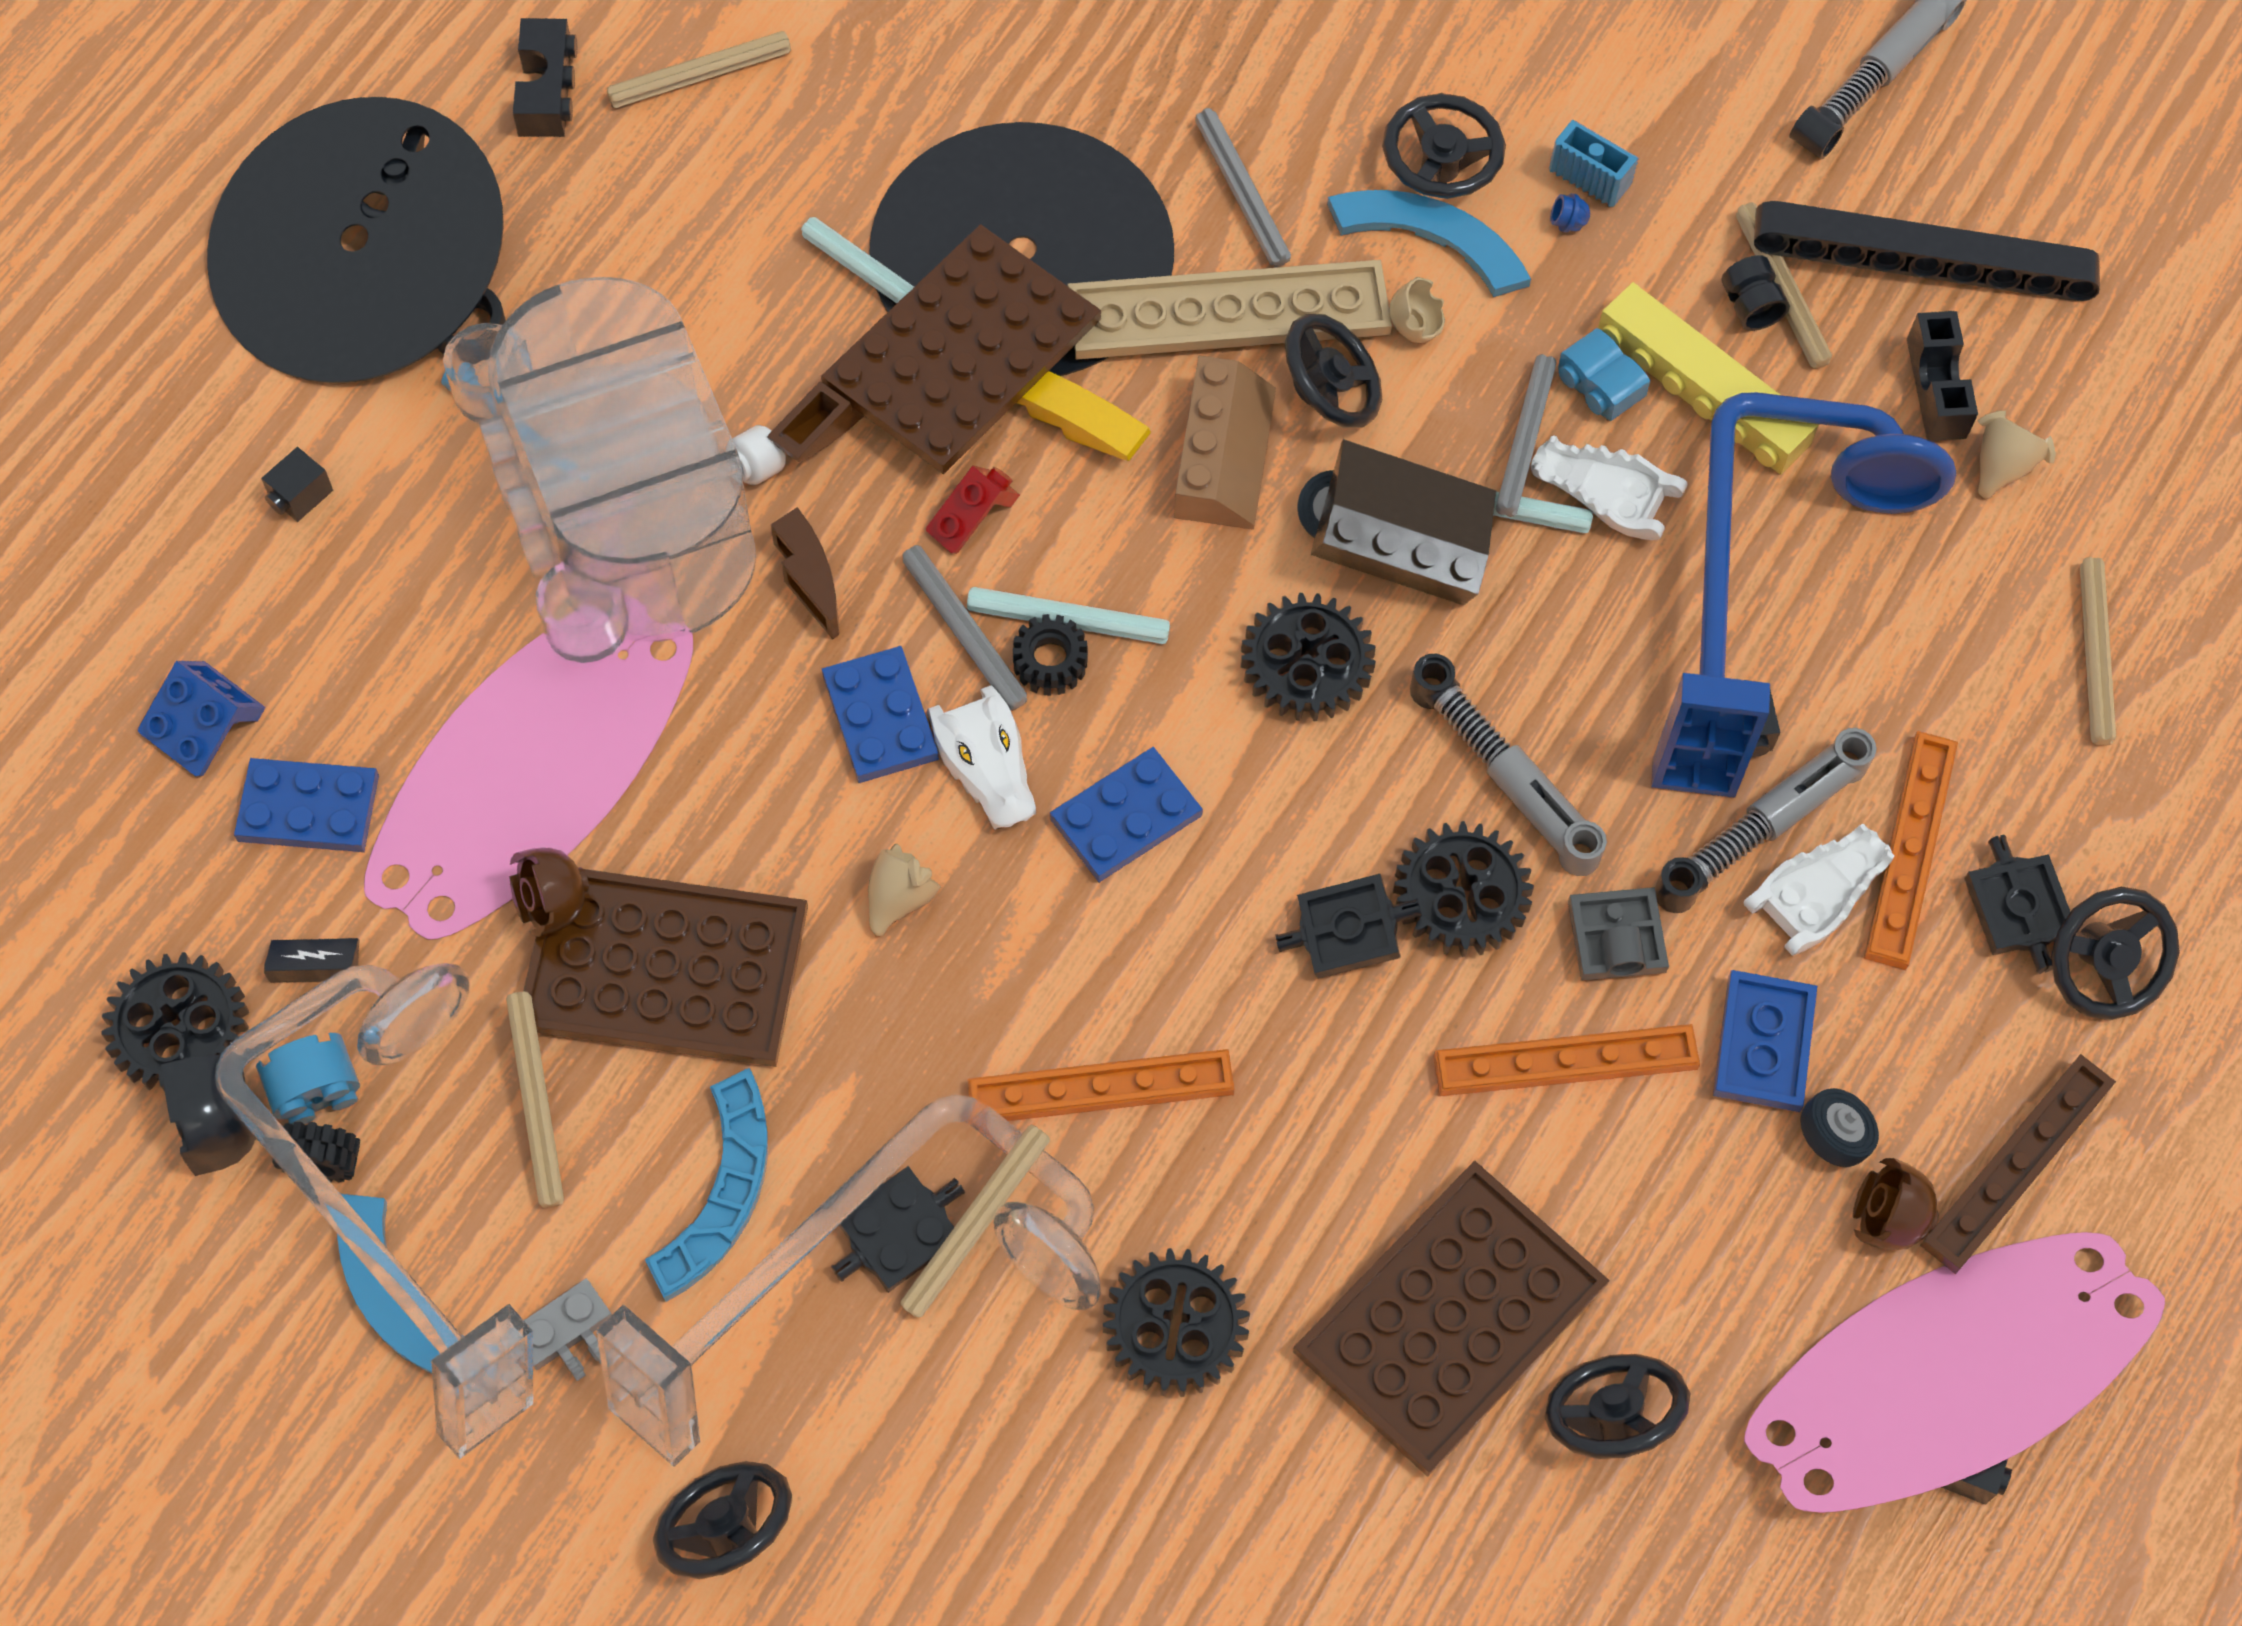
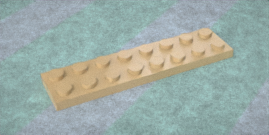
(1231, 308)

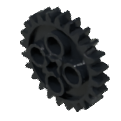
(1331, 682)
(1499, 881)
(152, 995)
(1215, 1329)

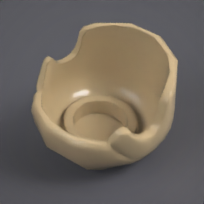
(1417, 311)

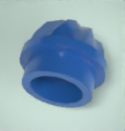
(1569, 213)

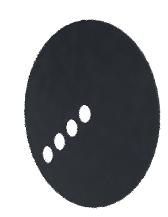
(1034, 181)
(367, 311)

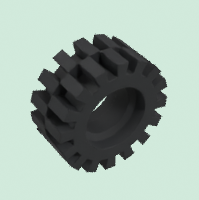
(1050, 633)
(328, 1148)

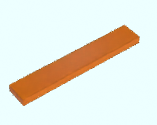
(1913, 845)
(1566, 1060)
(1106, 1085)

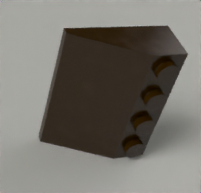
(1406, 523)

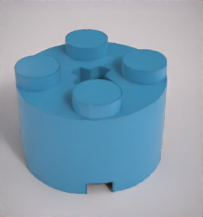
(308, 1078)

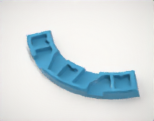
(1436, 222)
(733, 1193)
(373, 1300)

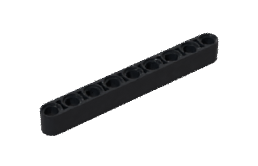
(1927, 251)

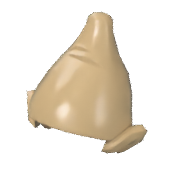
(2008, 453)
(897, 888)

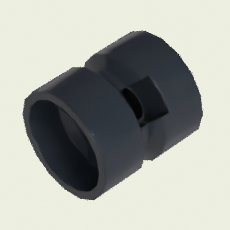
(1755, 294)

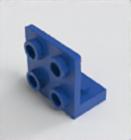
(196, 714)

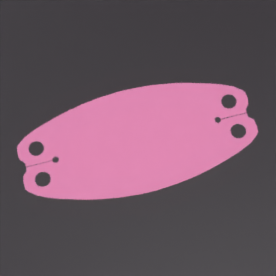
(520, 769)
(1954, 1372)

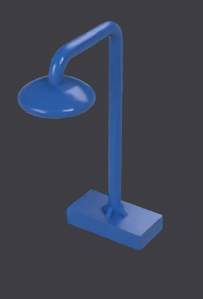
(1721, 718)

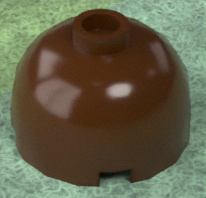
(547, 889)
(1895, 1206)

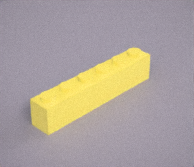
(1699, 373)

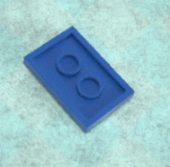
(880, 714)
(306, 805)
(1126, 814)
(1765, 1041)

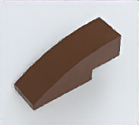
(814, 423)
(807, 568)

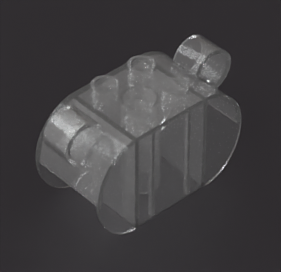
(609, 463)

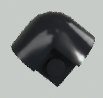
(208, 1127)

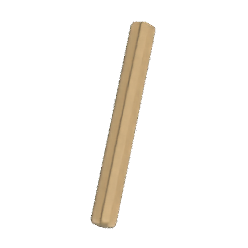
(698, 69)
(1799, 313)
(2097, 651)
(535, 1099)
(975, 1221)

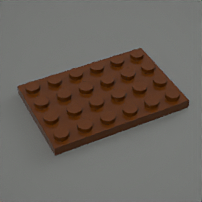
(961, 348)
(671, 968)
(1450, 1317)

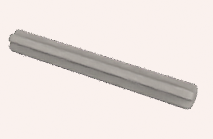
(1243, 188)
(1526, 436)
(964, 627)

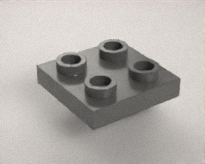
(1618, 934)

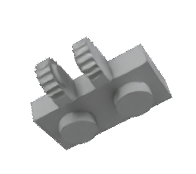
(566, 1323)

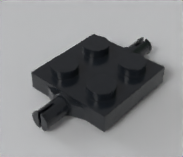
(2018, 903)
(1348, 926)
(897, 1229)

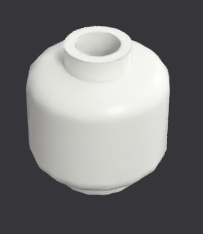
(758, 455)

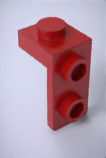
(969, 506)

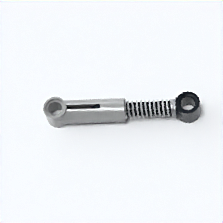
(1822, 126)
(1510, 768)
(1768, 817)

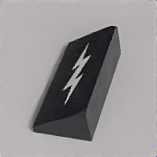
(309, 959)

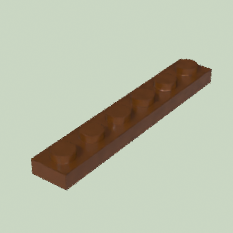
(2017, 1164)

